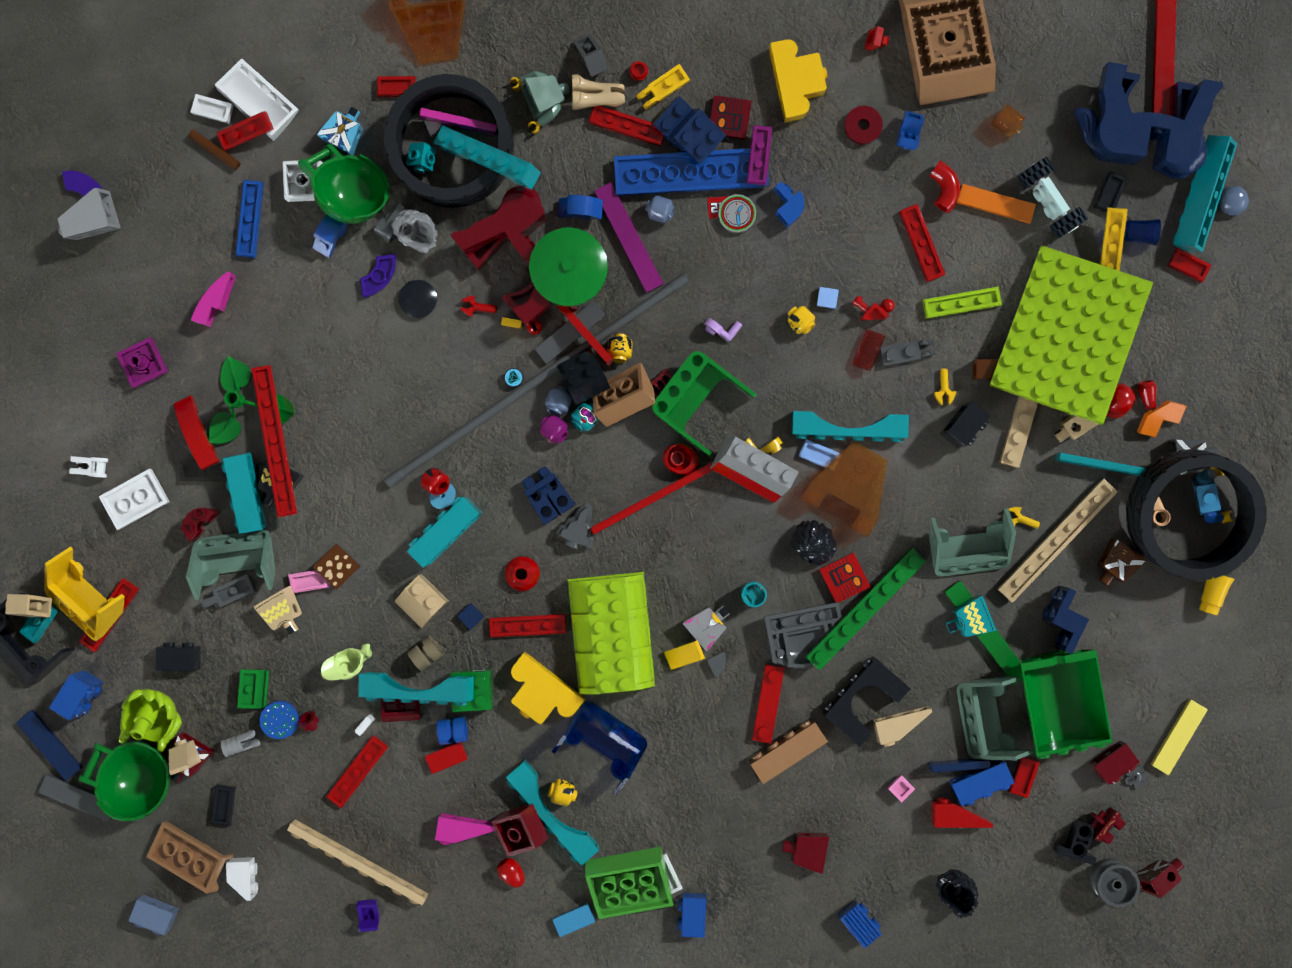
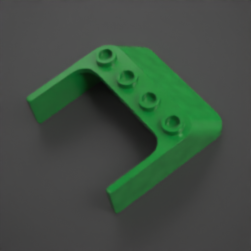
(688, 390)

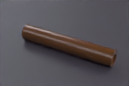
(213, 149)

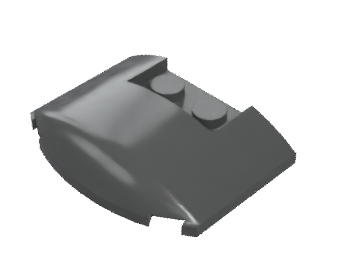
(798, 631)

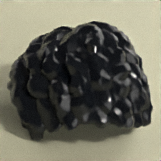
(814, 542)
(958, 892)

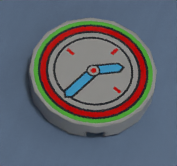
(737, 213)

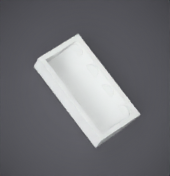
(254, 94)

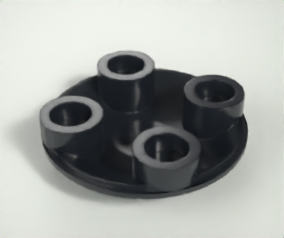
(417, 298)

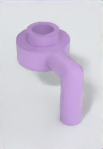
(713, 328)

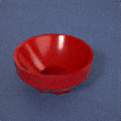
(530, 566)

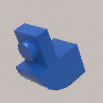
(910, 130)
(793, 206)
(581, 207)
(327, 235)

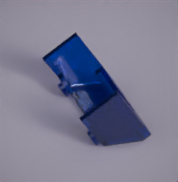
(608, 737)

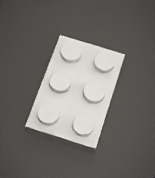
(134, 499)

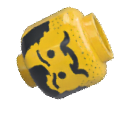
(800, 320)
(620, 348)
(562, 792)

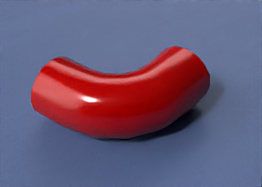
(949, 187)

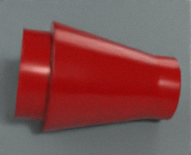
(1147, 392)

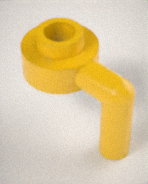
(772, 446)

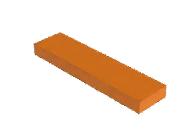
(996, 203)

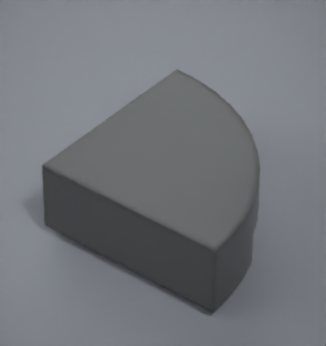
(717, 663)

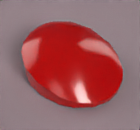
(680, 459)

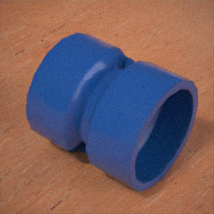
(452, 730)

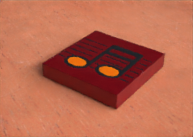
(731, 116)

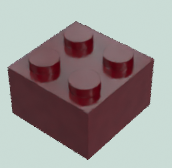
(520, 830)

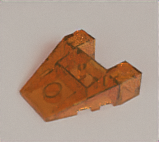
(431, 27)
(855, 478)

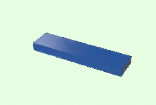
(249, 219)

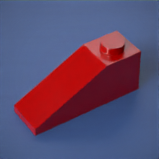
(951, 815)

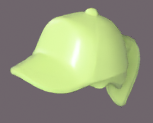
(345, 663)

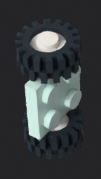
(1051, 199)

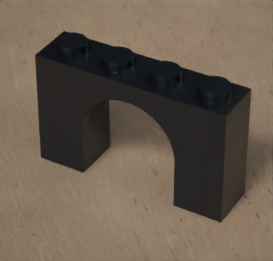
(871, 674)

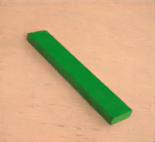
(992, 640)

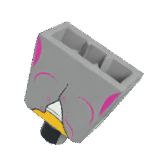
(707, 625)

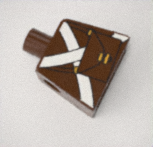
(1118, 562)

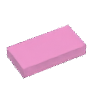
(307, 581)

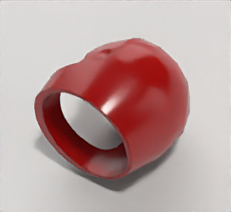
(1121, 401)

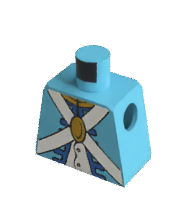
(342, 131)

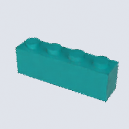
(244, 493)

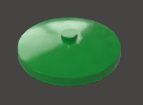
(568, 267)

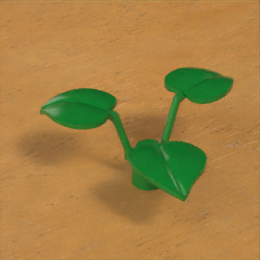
(233, 376)

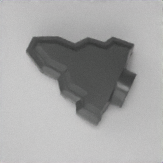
(578, 528)

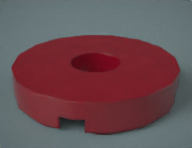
(867, 114)

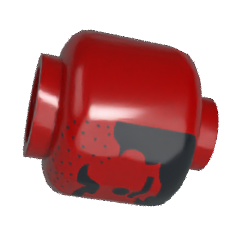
(435, 481)

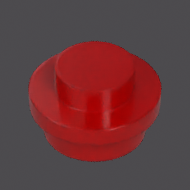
(638, 71)

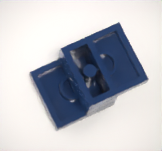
(689, 129)
(1069, 621)

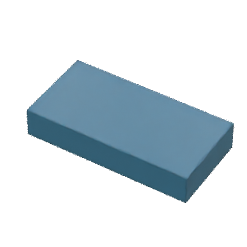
(573, 919)

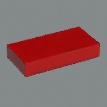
(393, 85)
(1189, 265)
(446, 757)
(1024, 776)

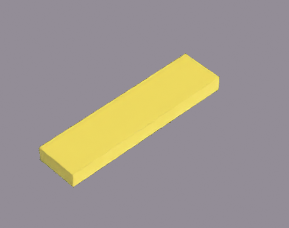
(1178, 736)

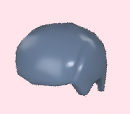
(1233, 200)

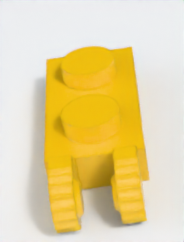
(664, 86)

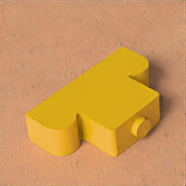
(796, 78)
(542, 691)

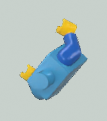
(1207, 497)

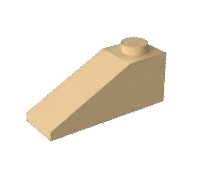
(896, 726)

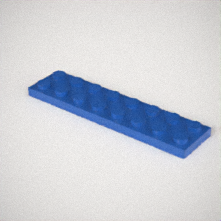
(682, 173)

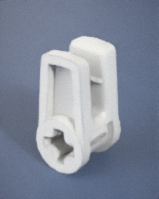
(96, 466)

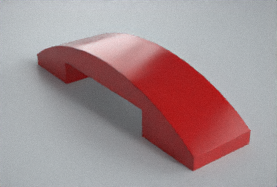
(194, 433)

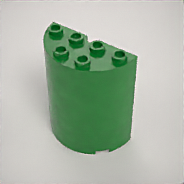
(1065, 702)

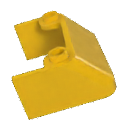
(78, 598)

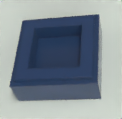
(470, 616)

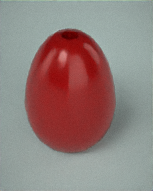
(511, 872)

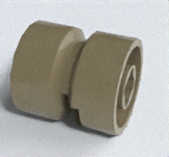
(424, 654)

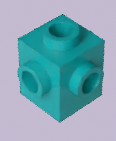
(421, 157)

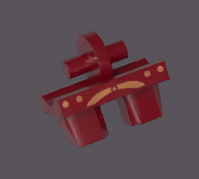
(1103, 823)

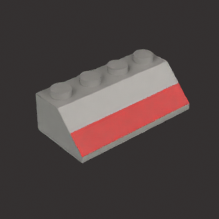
(753, 469)

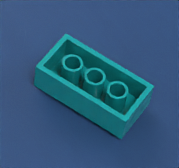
(444, 532)

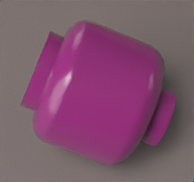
(554, 429)

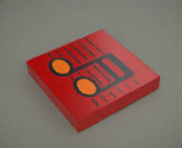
(844, 577)

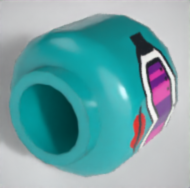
(583, 417)

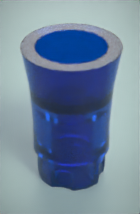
(1143, 231)

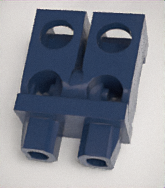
(543, 491)

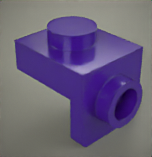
(368, 915)

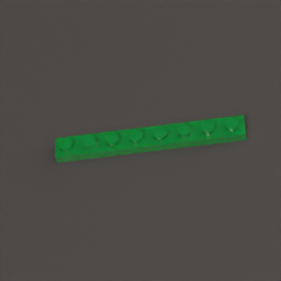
(865, 609)

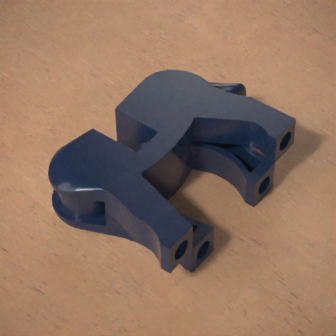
(1124, 135)

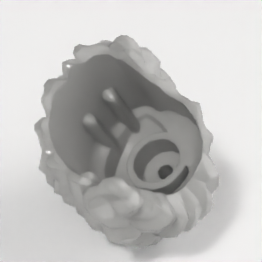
(415, 230)

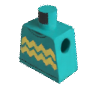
(971, 618)

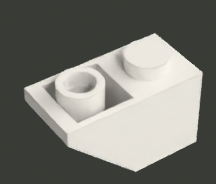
(241, 876)

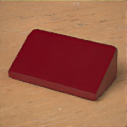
(400, 711)

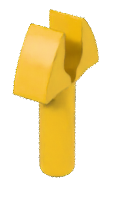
(944, 388)
(1023, 519)

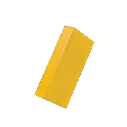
(684, 655)

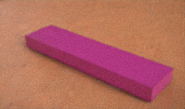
(458, 121)

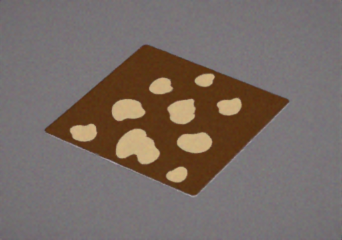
(336, 566)

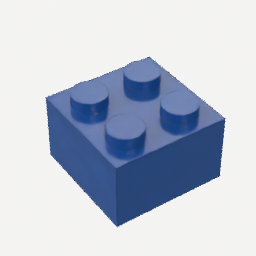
(77, 695)

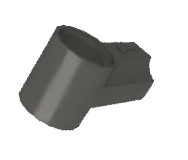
(384, 228)

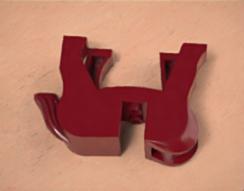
(514, 221)

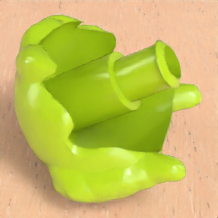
(149, 716)

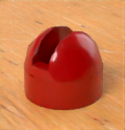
(538, 325)

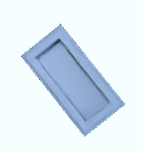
(817, 454)

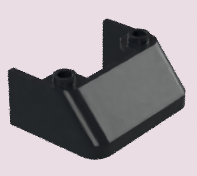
(28, 668)

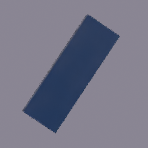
(958, 765)

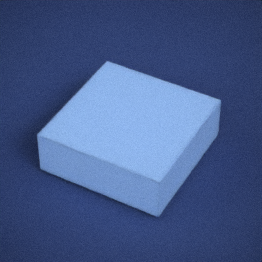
(827, 298)

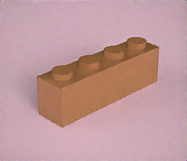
(788, 751)

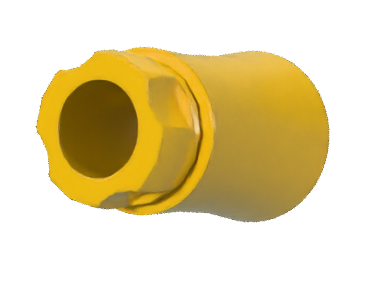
(1215, 593)

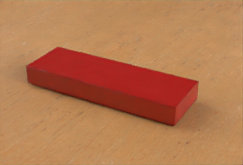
(245, 131)

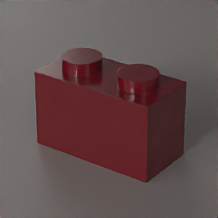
(1115, 763)

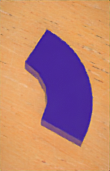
(79, 182)
(379, 276)

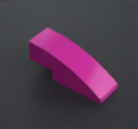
(214, 299)

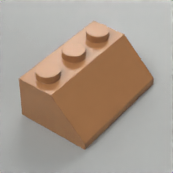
(628, 394)

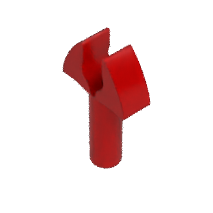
(477, 306)

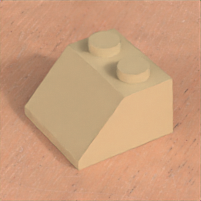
(421, 600)

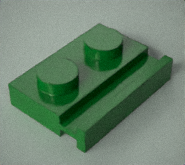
(253, 688)

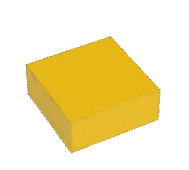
(512, 323)

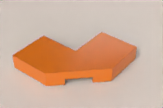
(1152, 420)

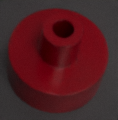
(308, 721)

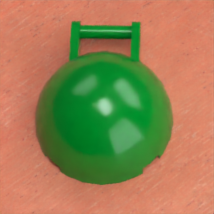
(346, 186)
(129, 780)

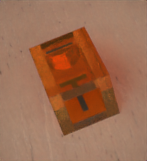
(1009, 121)

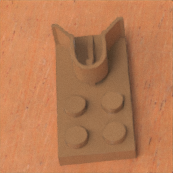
(187, 857)

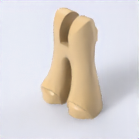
(590, 93)

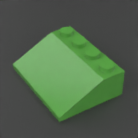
(629, 882)

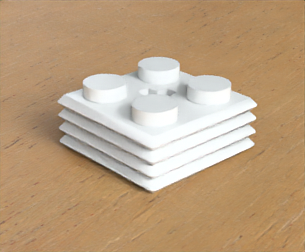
(293, 188)

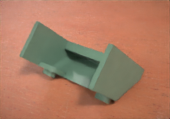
(973, 551)
(230, 554)
(982, 720)

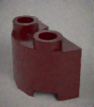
(194, 520)

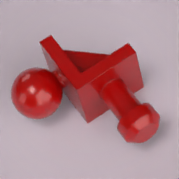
(874, 312)

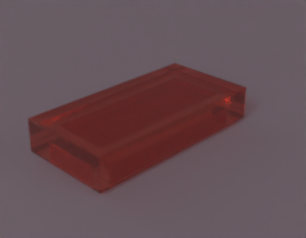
(868, 350)

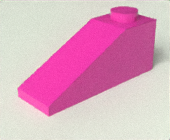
(458, 828)

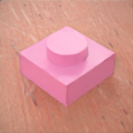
(901, 788)

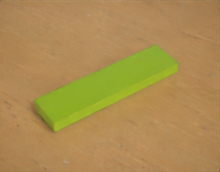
(962, 302)

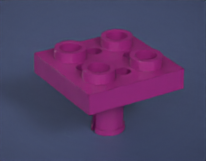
(131, 359)

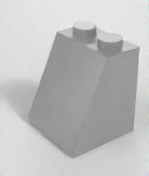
(89, 216)

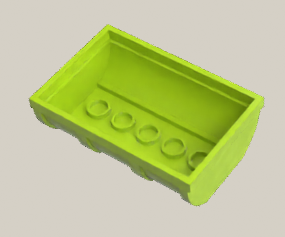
(611, 633)

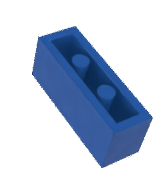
(981, 783)

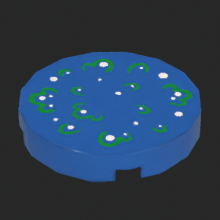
(279, 719)

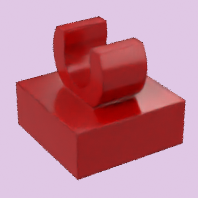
(876, 39)

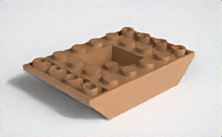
(943, 67)

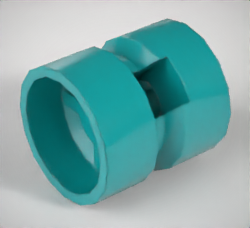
(753, 594)

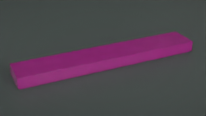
(629, 238)

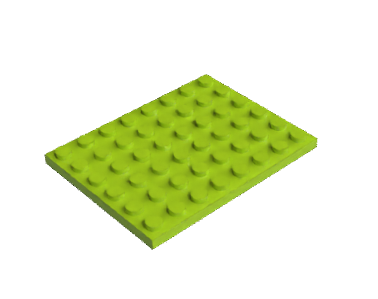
(1071, 334)

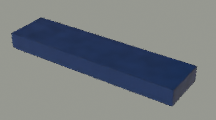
(49, 745)

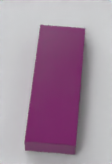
(759, 155)

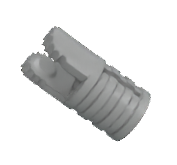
(237, 743)

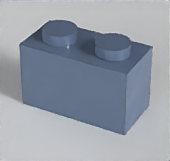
(153, 915)

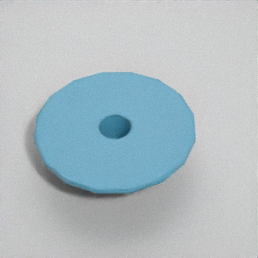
(443, 500)

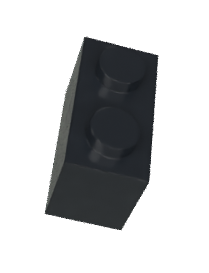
(178, 657)

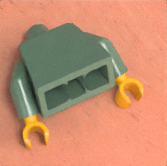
(542, 95)

